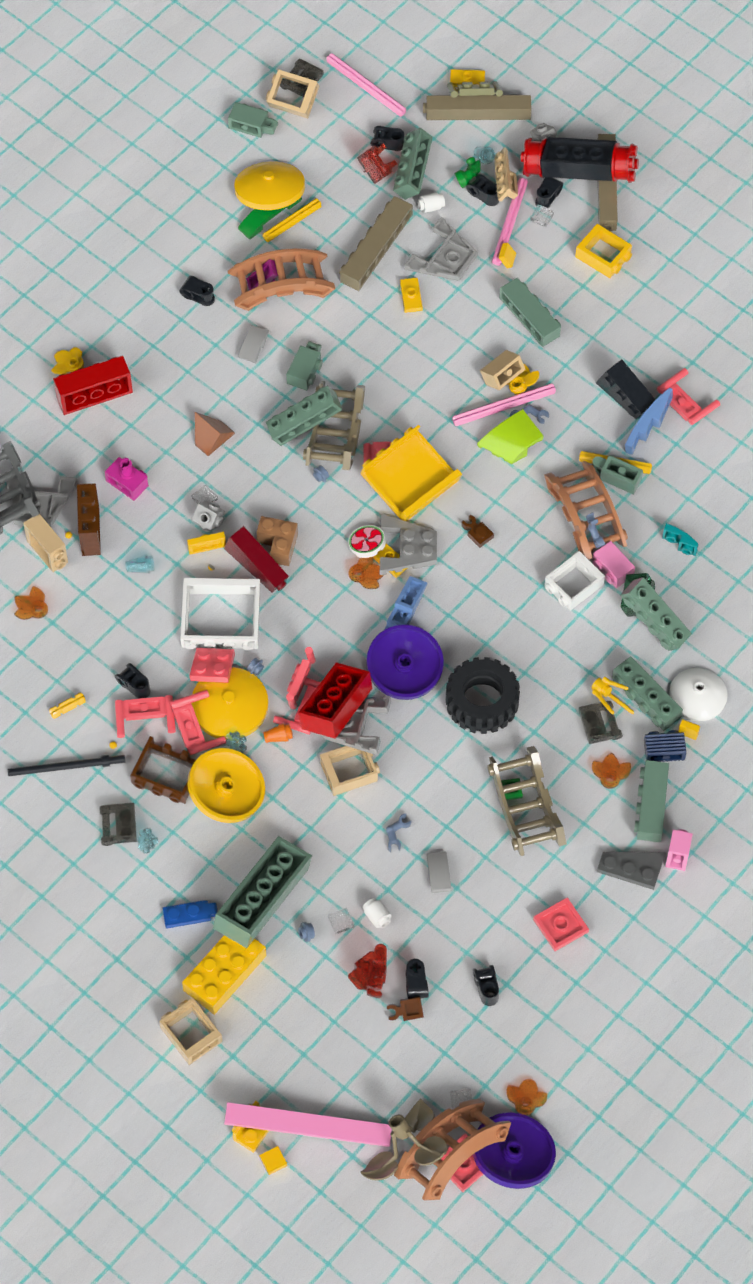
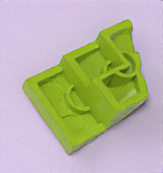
(512, 437)

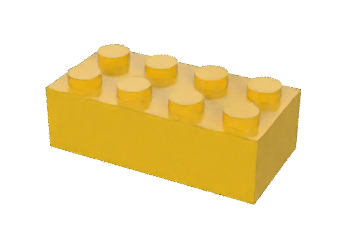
(222, 972)

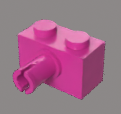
(126, 478)

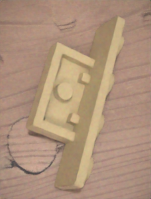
(505, 179)

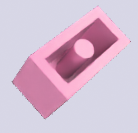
(612, 564)
(679, 849)

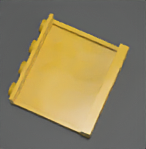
(409, 474)

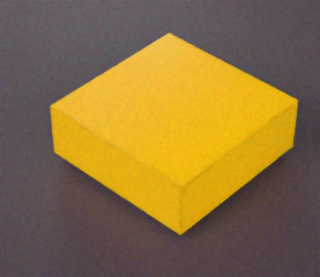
(507, 255)
(690, 729)
(273, 1160)

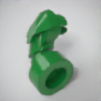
(472, 171)

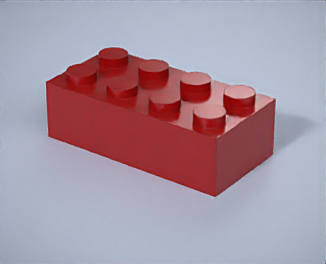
(93, 385)
(335, 700)

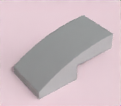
(253, 343)
(439, 872)

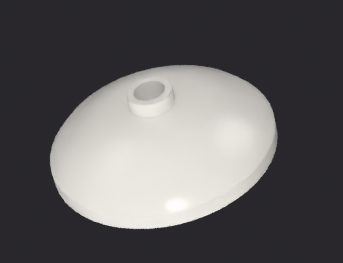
(699, 704)

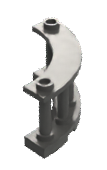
(25, 506)

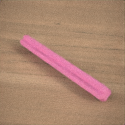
(366, 85)
(510, 219)
(503, 404)

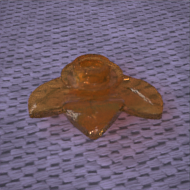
(368, 571)
(29, 604)
(611, 769)
(526, 1094)

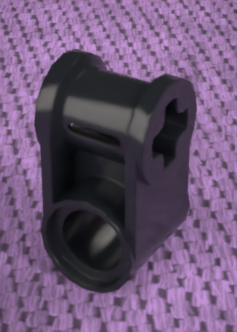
(391, 137)
(484, 190)
(548, 191)
(198, 291)
(131, 679)
(416, 982)
(487, 982)

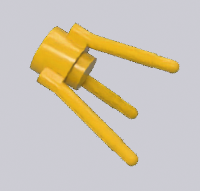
(601, 687)

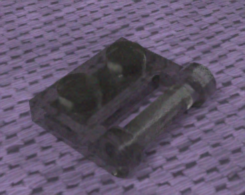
(310, 72)
(594, 724)
(125, 823)

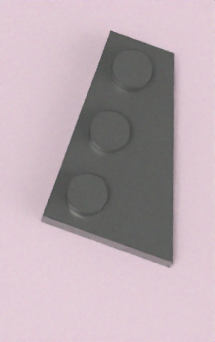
(632, 867)

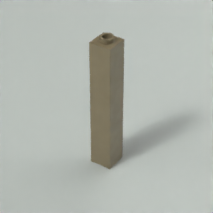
(478, 107)
(607, 197)

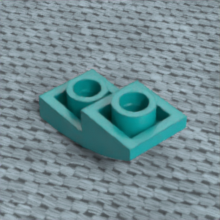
(686, 543)

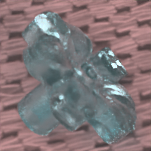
(236, 741)
(147, 840)

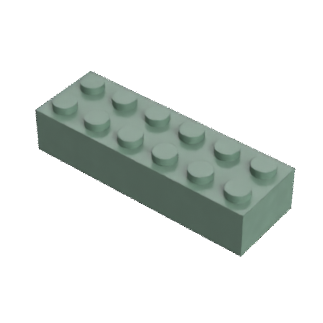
(262, 892)

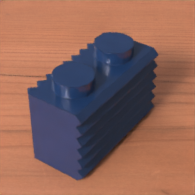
(665, 746)

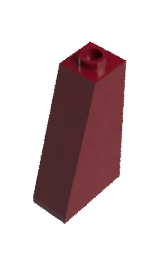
(256, 560)

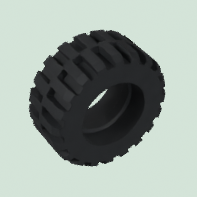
(482, 673)

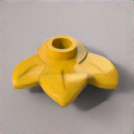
(68, 361)
(523, 380)

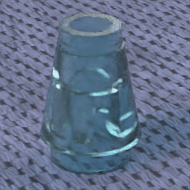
(484, 154)
(140, 565)

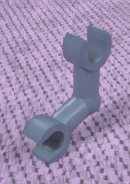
(535, 412)
(597, 539)
(391, 829)

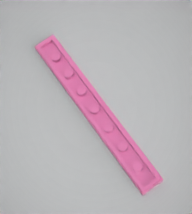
(307, 1124)

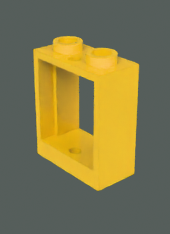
(585, 255)

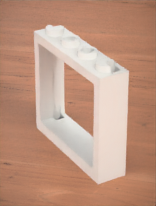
(220, 586)

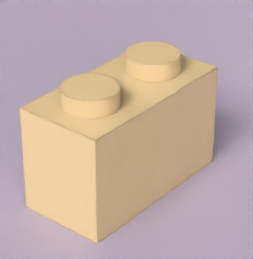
(502, 370)

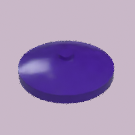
(405, 662)
(522, 1158)

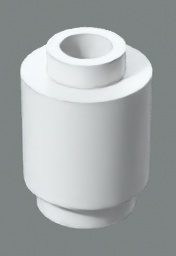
(431, 202)
(377, 913)

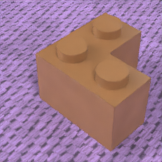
(279, 535)

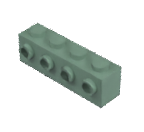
(412, 163)
(530, 312)
(304, 415)
(655, 614)
(647, 694)
(653, 800)

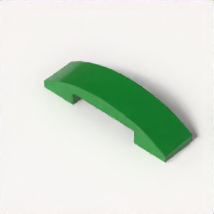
(257, 218)

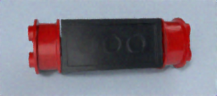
(580, 159)

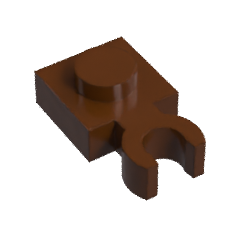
(478, 533)
(410, 1009)

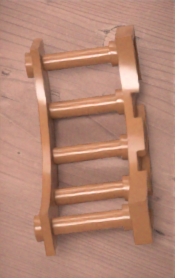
(283, 287)
(570, 508)
(442, 1124)

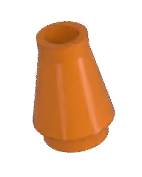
(280, 733)

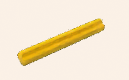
(291, 220)
(588, 457)

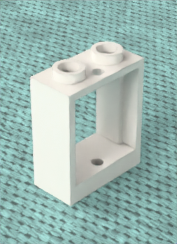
(586, 568)

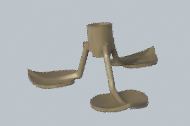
(432, 1150)

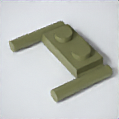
(471, 89)

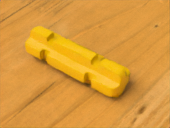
(67, 705)

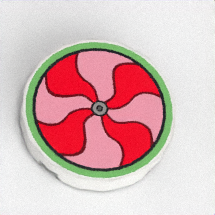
(367, 541)

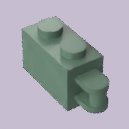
(251, 120)
(304, 366)
(618, 473)

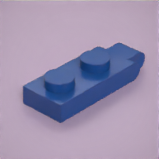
(189, 913)

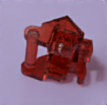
(374, 165)
(371, 971)

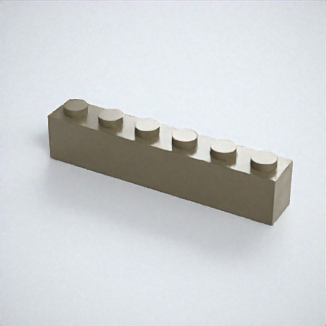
(376, 243)

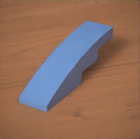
(651, 417)
(407, 602)

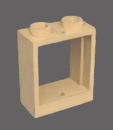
(309, 98)
(46, 543)
(342, 753)
(202, 1046)

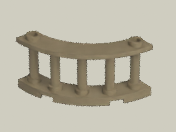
(350, 434)
(544, 802)

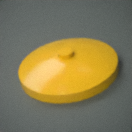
(269, 185)
(233, 705)
(226, 785)

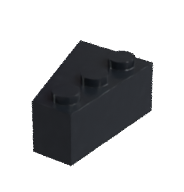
(626, 389)

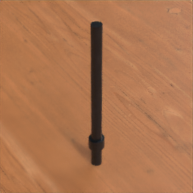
(105, 761)

